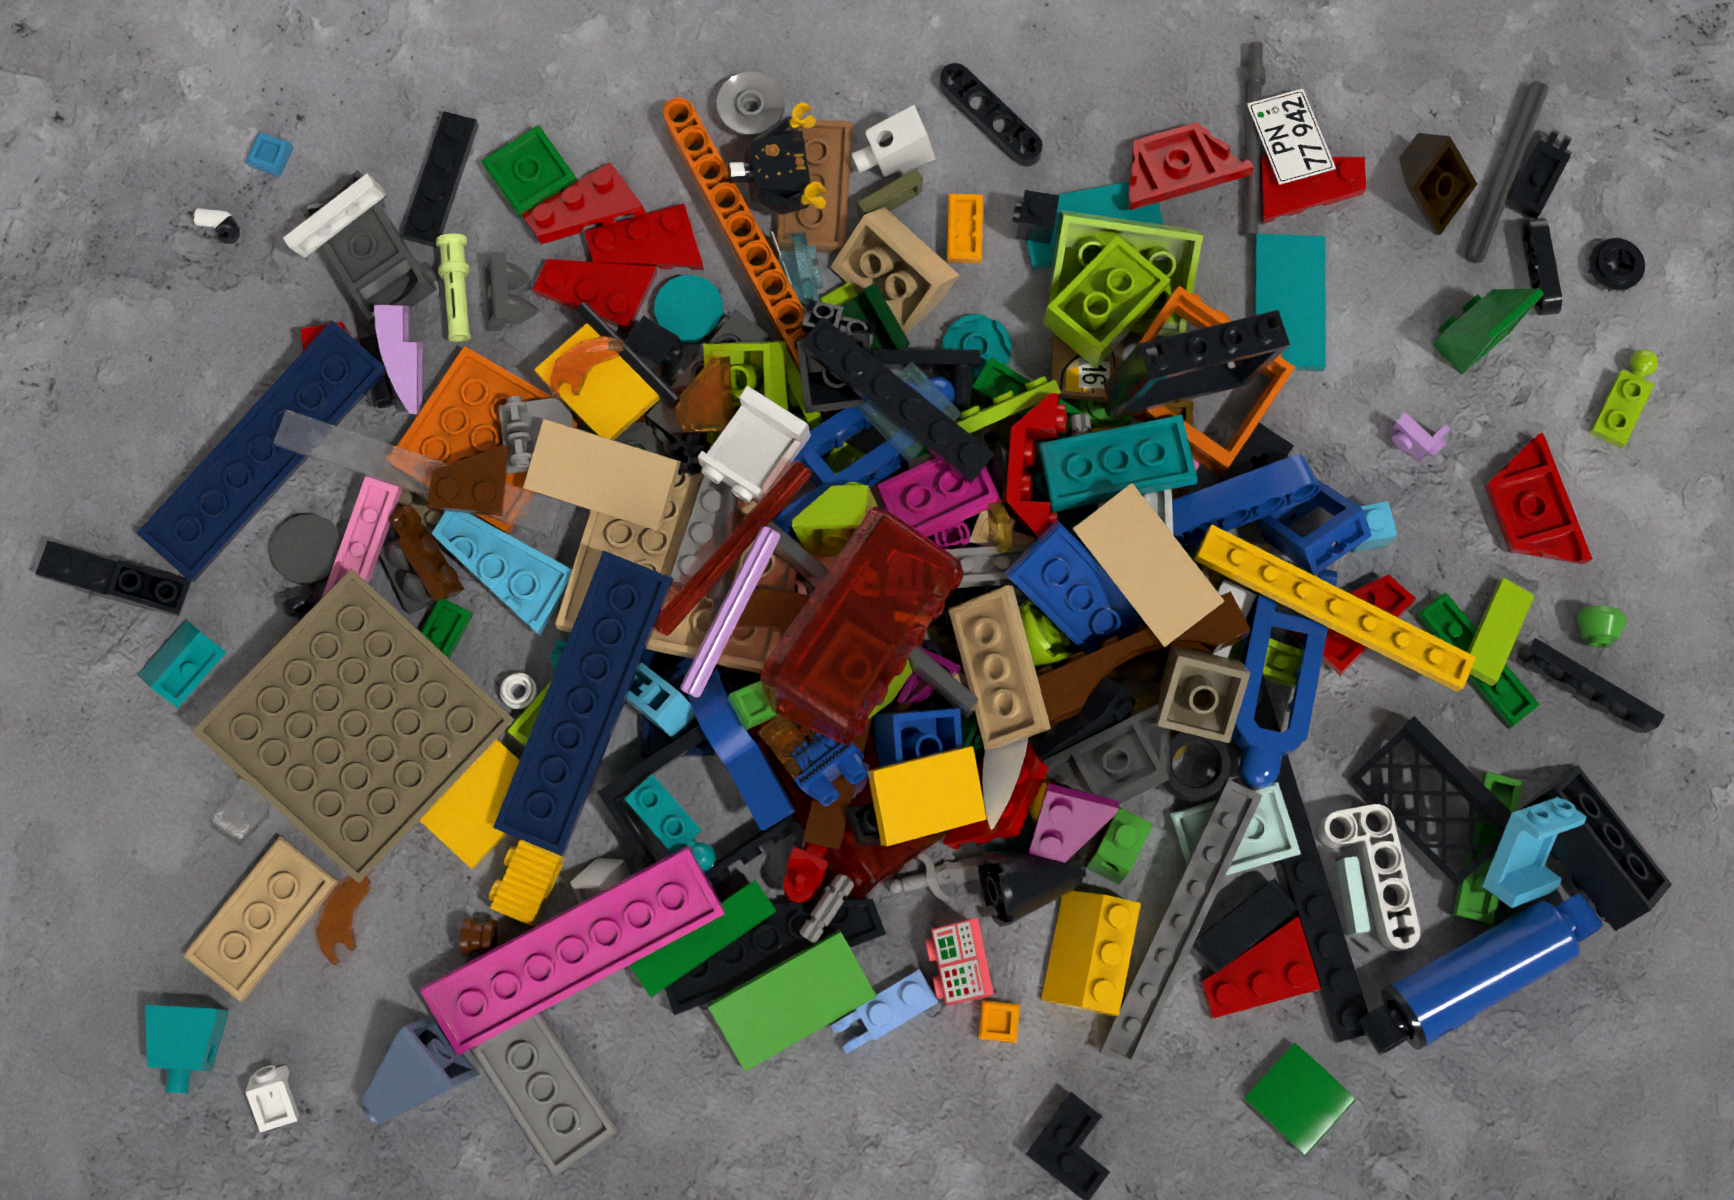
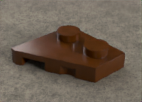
(472, 484)

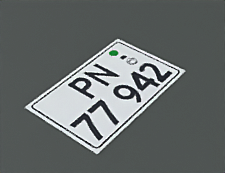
(1291, 136)

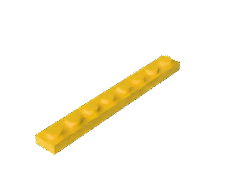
(1335, 608)

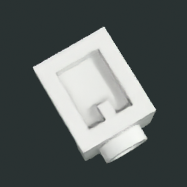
(271, 1098)

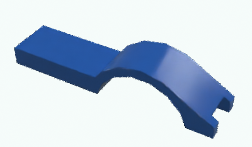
(740, 754)

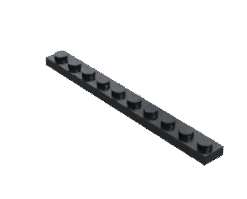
(1315, 904)

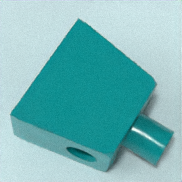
(182, 1041)

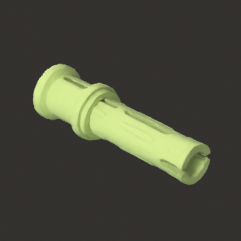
(454, 271)

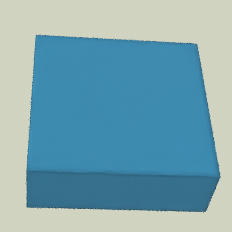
(269, 154)

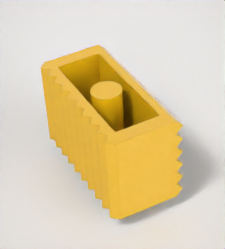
(526, 882)

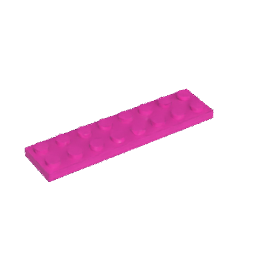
(572, 950)

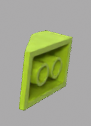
(1105, 301)

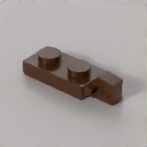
(424, 555)

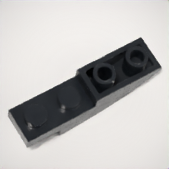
(113, 579)

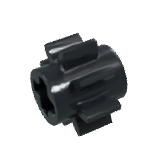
(687, 450)

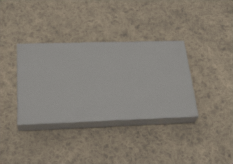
(545, 1092)

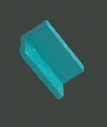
(181, 664)

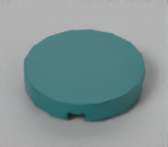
(689, 308)
(980, 333)

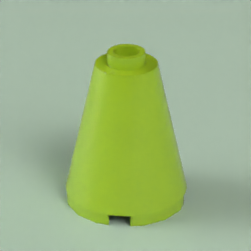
(1044, 637)

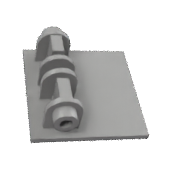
(522, 425)

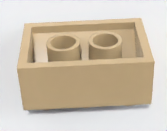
(899, 263)

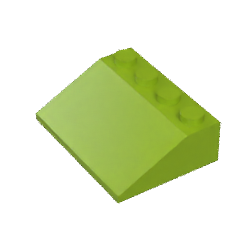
(1167, 247)

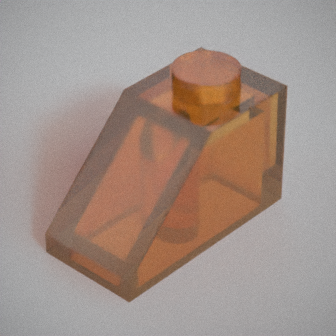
(708, 399)

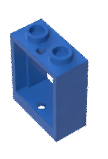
(1315, 551)

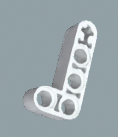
(1377, 878)

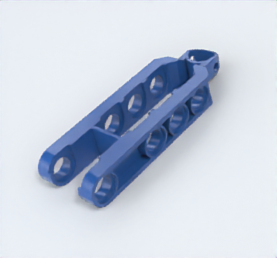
(866, 470)
(1262, 747)

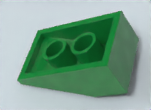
(1484, 325)

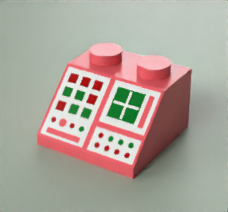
(959, 962)

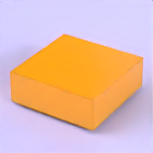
(999, 1021)

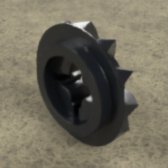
(1629, 259)

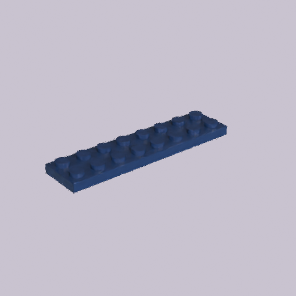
(247, 465)
(583, 703)

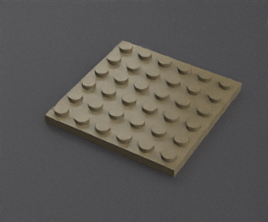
(353, 725)

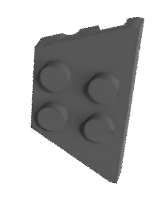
(1117, 760)

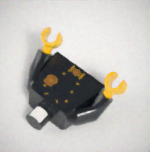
(779, 167)

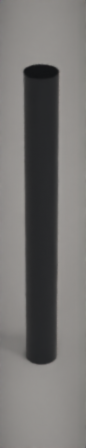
(666, 394)

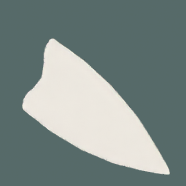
(1000, 776)

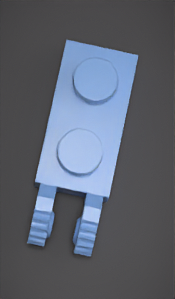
(889, 1009)

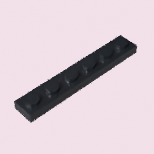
(896, 400)

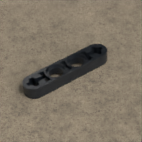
(995, 110)

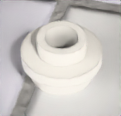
(511, 683)

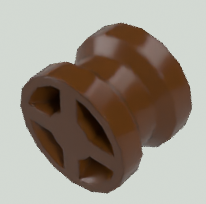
(477, 936)

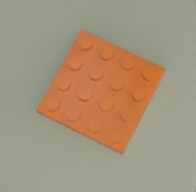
(465, 415)

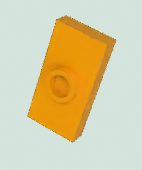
(965, 228)

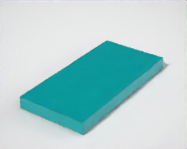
(1101, 201)
(1293, 280)
(1105, 462)

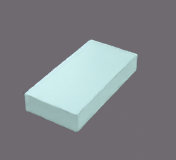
(1352, 896)

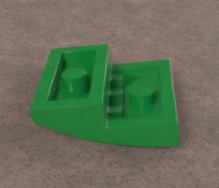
(1300, 1099)

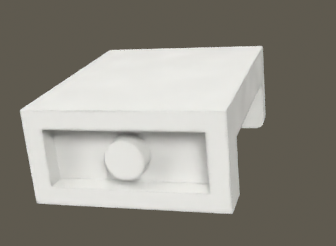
(755, 447)

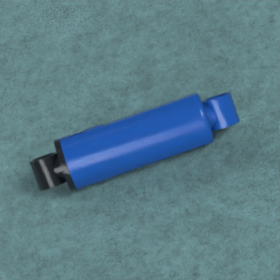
(1479, 974)

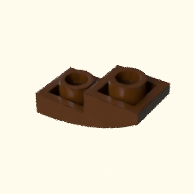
(771, 609)

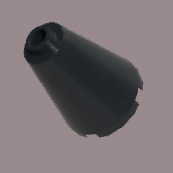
(1025, 882)

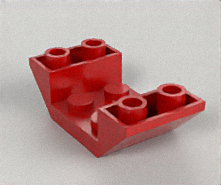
(1041, 425)

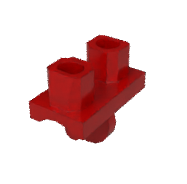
(805, 872)

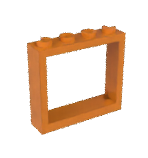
(1202, 447)

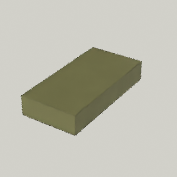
(893, 194)

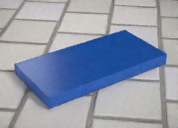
(1073, 590)

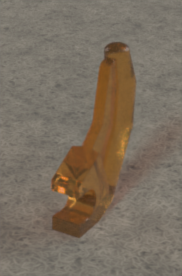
(579, 360)
(337, 918)

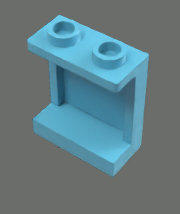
(1519, 863)

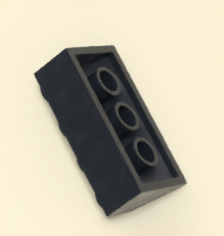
(1604, 854)

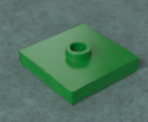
(528, 170)

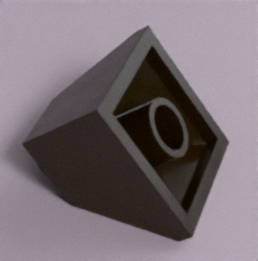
(1436, 178)

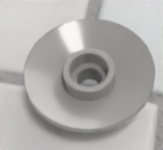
(746, 90)

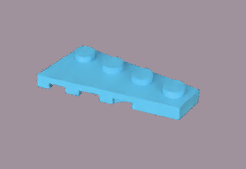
(512, 570)

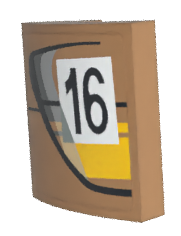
(1079, 378)

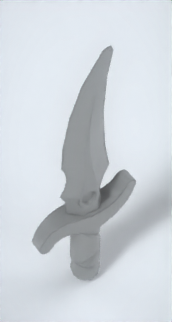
(933, 877)

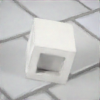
(599, 876)

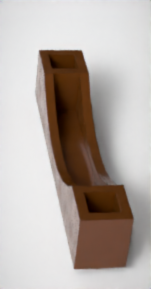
(1070, 685)

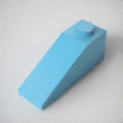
(660, 702)

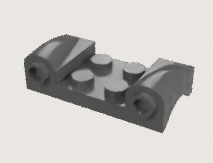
(375, 259)

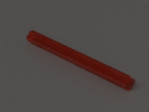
(732, 548)

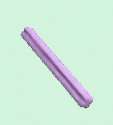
(730, 611)

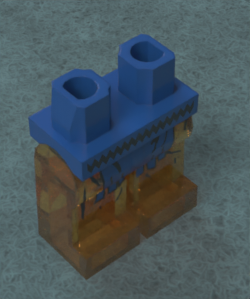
(814, 762)

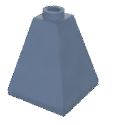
(415, 1072)

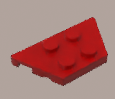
(1180, 164)
(1536, 507)
(1015, 812)

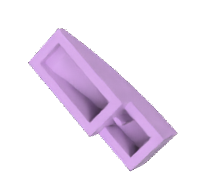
(400, 356)

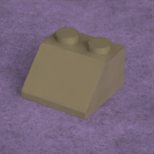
(1201, 693)

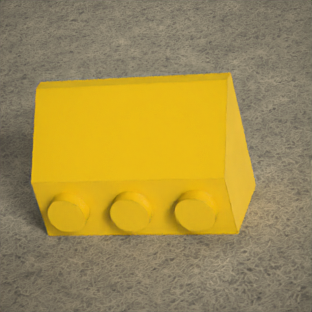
(1091, 952)

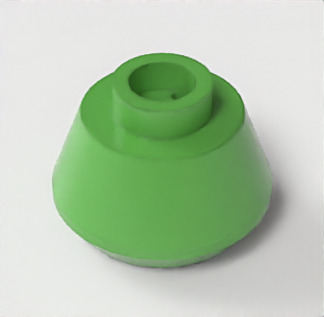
(1600, 625)

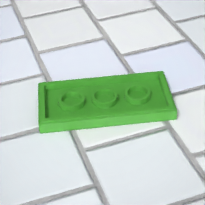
(792, 1000)

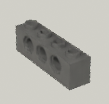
(729, 330)

